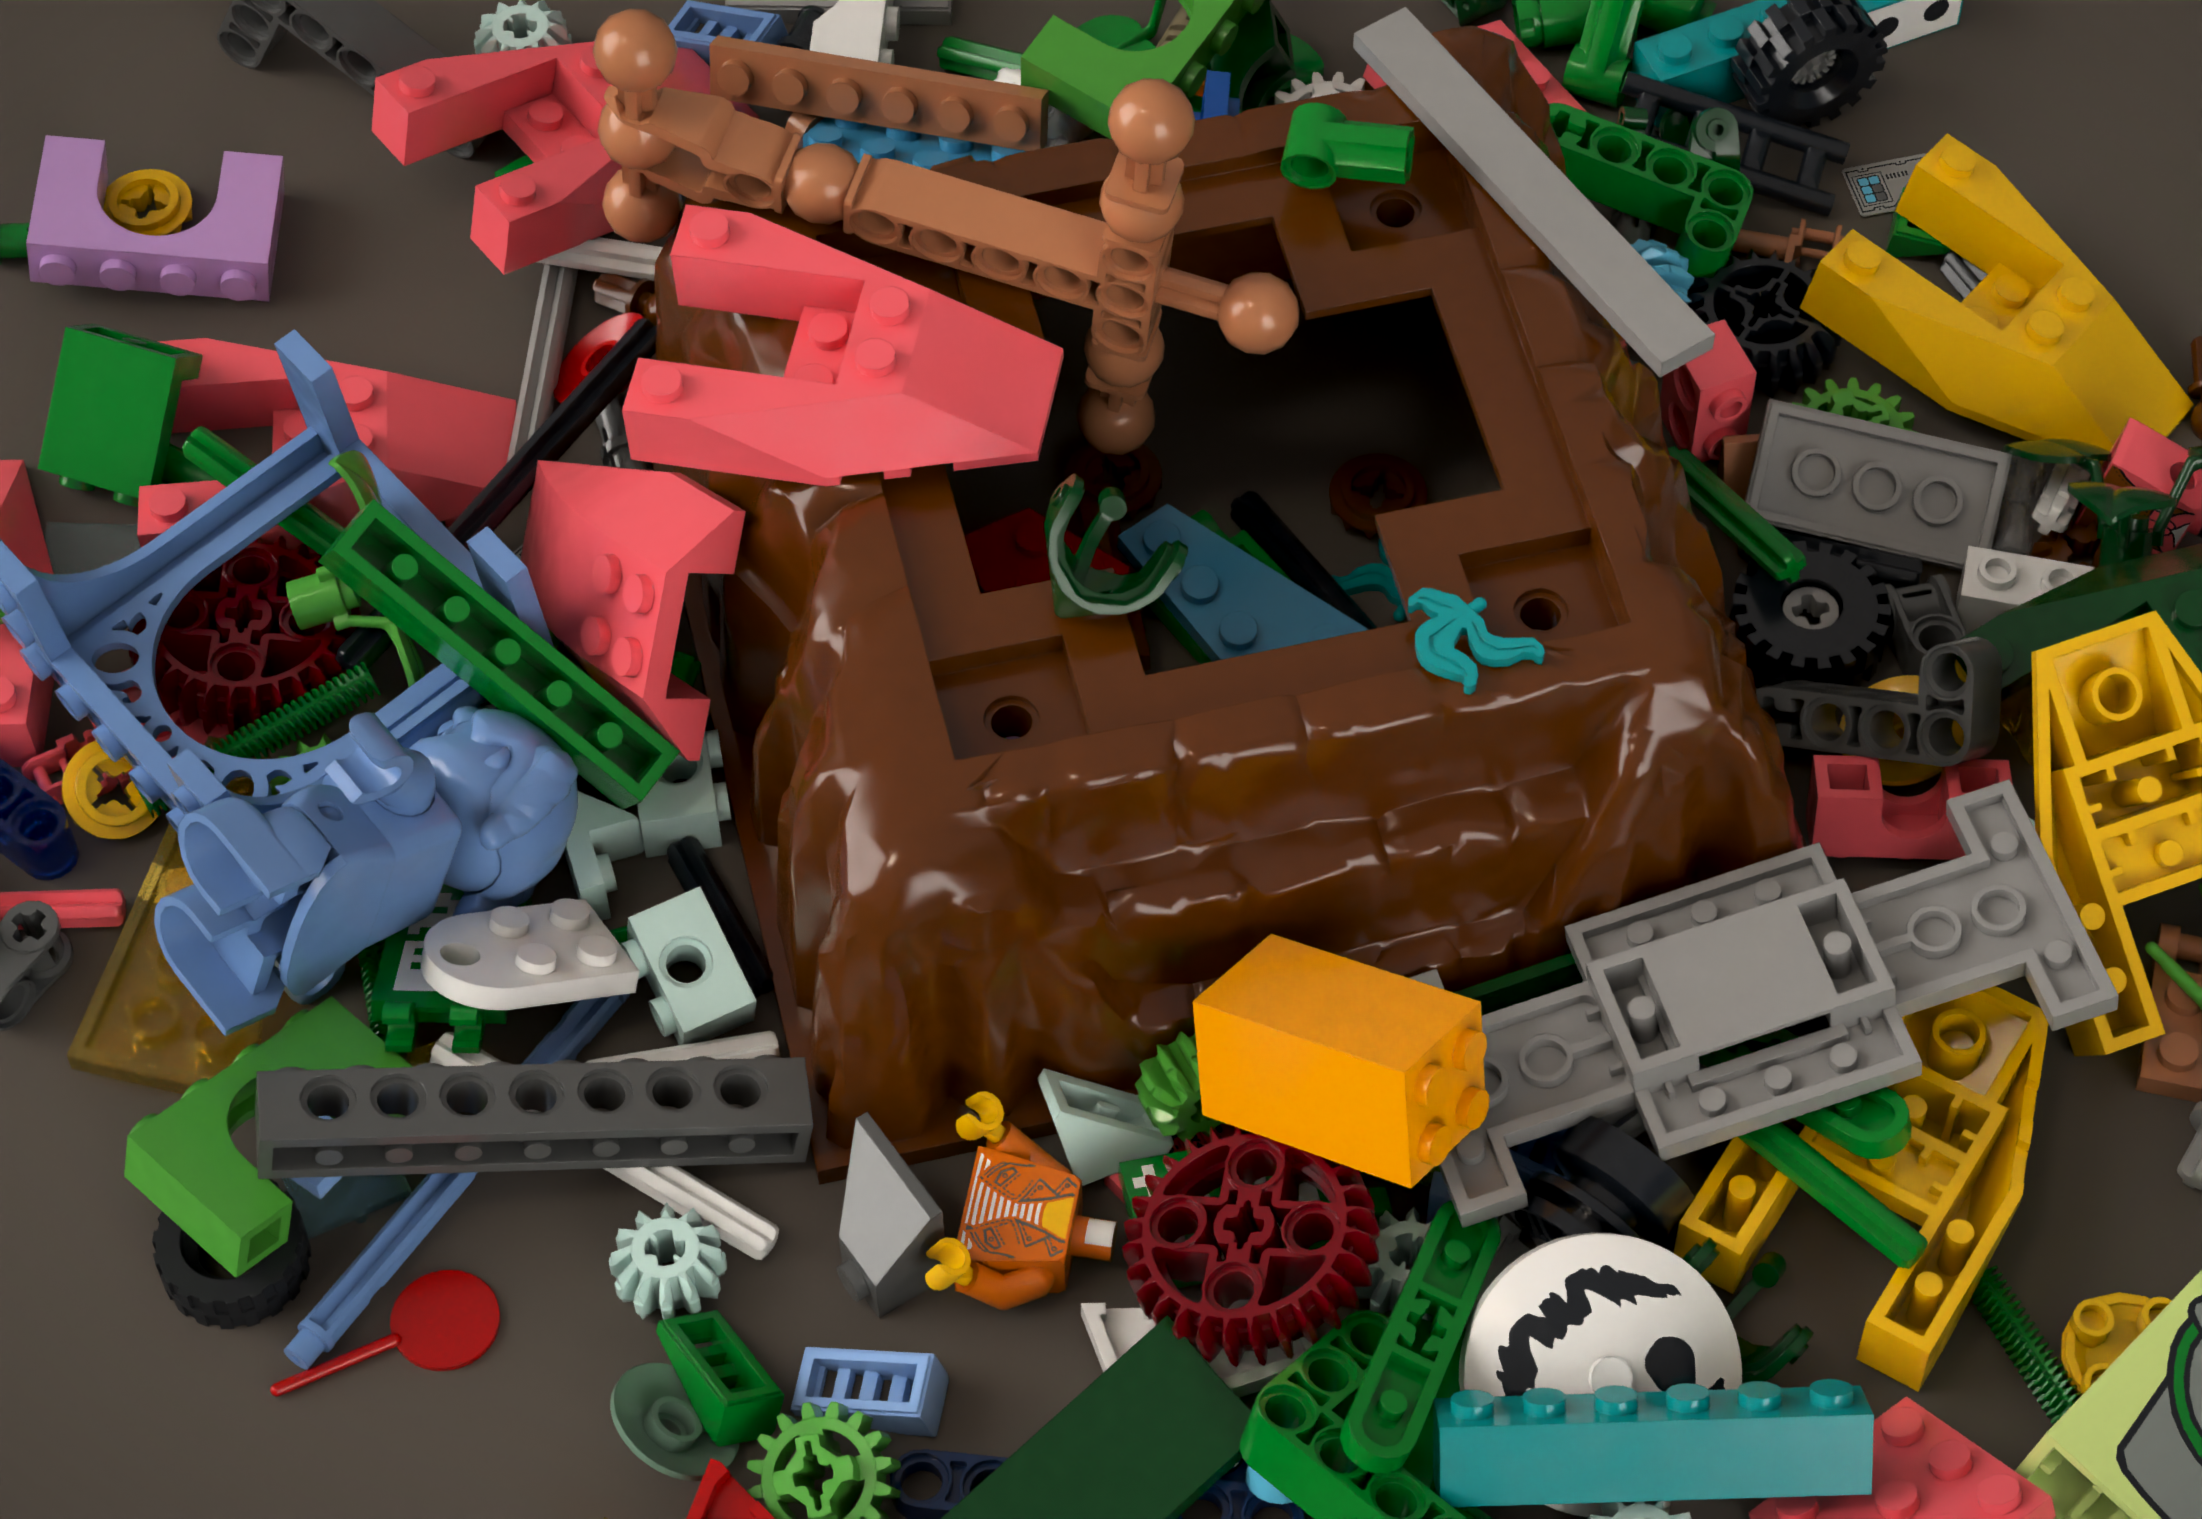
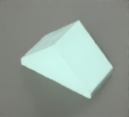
(1099, 1125)

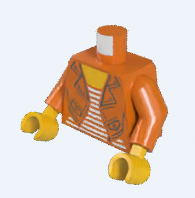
(1017, 1218)

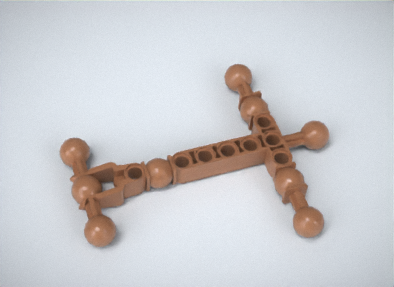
(1119, 268)

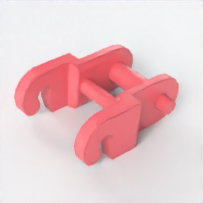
(57, 759)

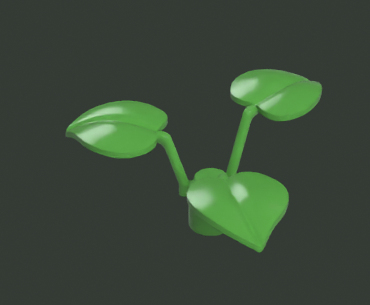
(326, 598)

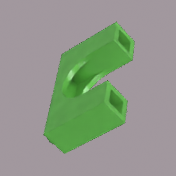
(1089, 75)
(187, 1153)

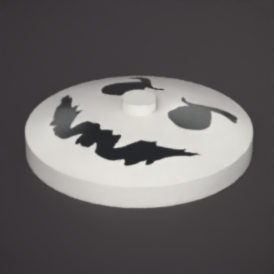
(1597, 1317)

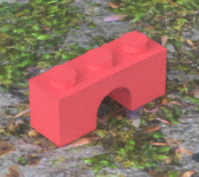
(1860, 819)

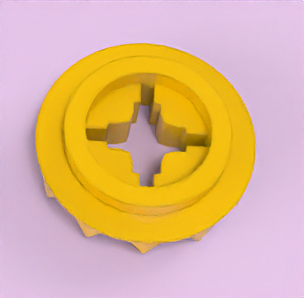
(136, 191)
(81, 791)

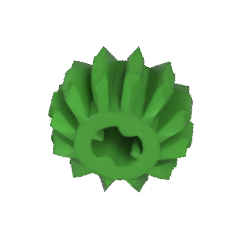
(1172, 1090)

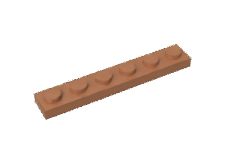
(879, 93)

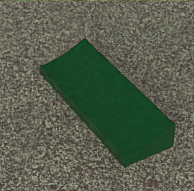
(1127, 1446)

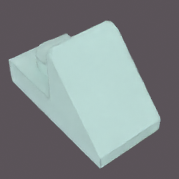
(597, 839)

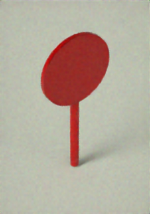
(434, 1323)

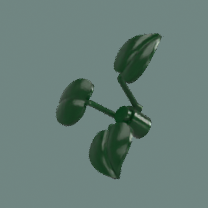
(2122, 532)

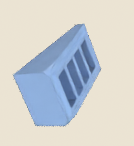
(917, 1417)

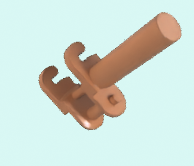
(1787, 247)

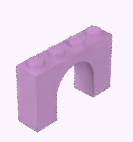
(220, 257)

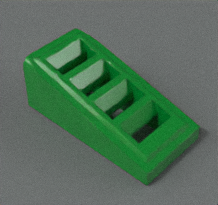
(725, 1413)

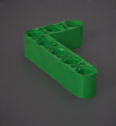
(1297, 1432)

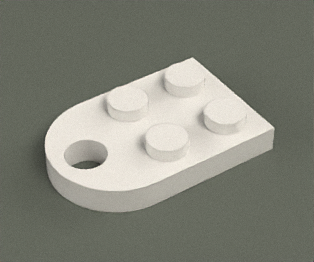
(526, 957)

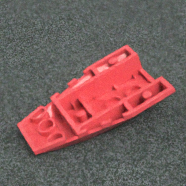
(613, 575)

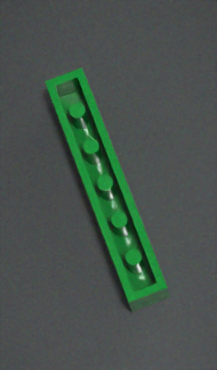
(497, 653)

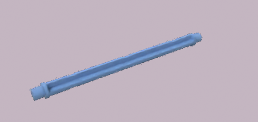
(426, 1206)

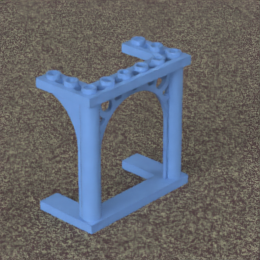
(80, 616)

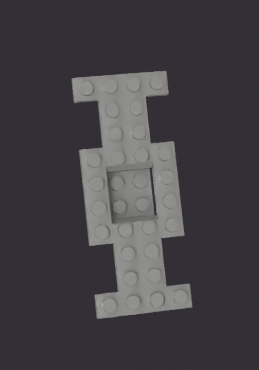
(1759, 957)

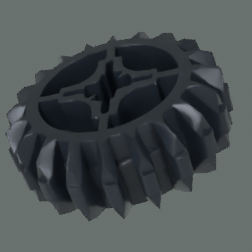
(1764, 313)

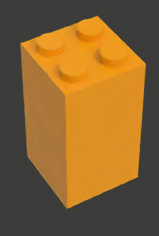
(1341, 1059)

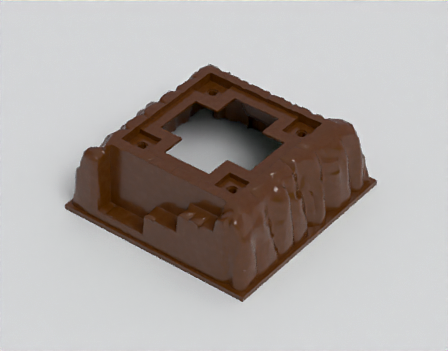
(1062, 896)

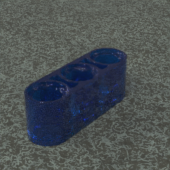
(25, 819)

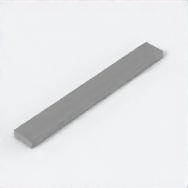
(1534, 192)

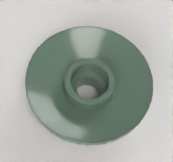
(662, 1424)

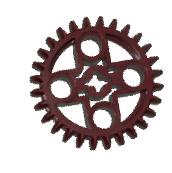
(245, 640)
(1254, 1249)

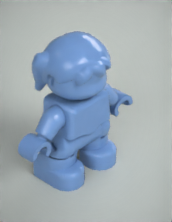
(362, 857)

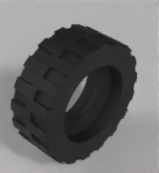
(231, 1300)

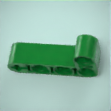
(1656, 184)

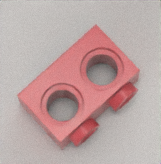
(1709, 396)

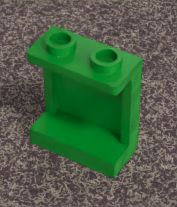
(113, 410)

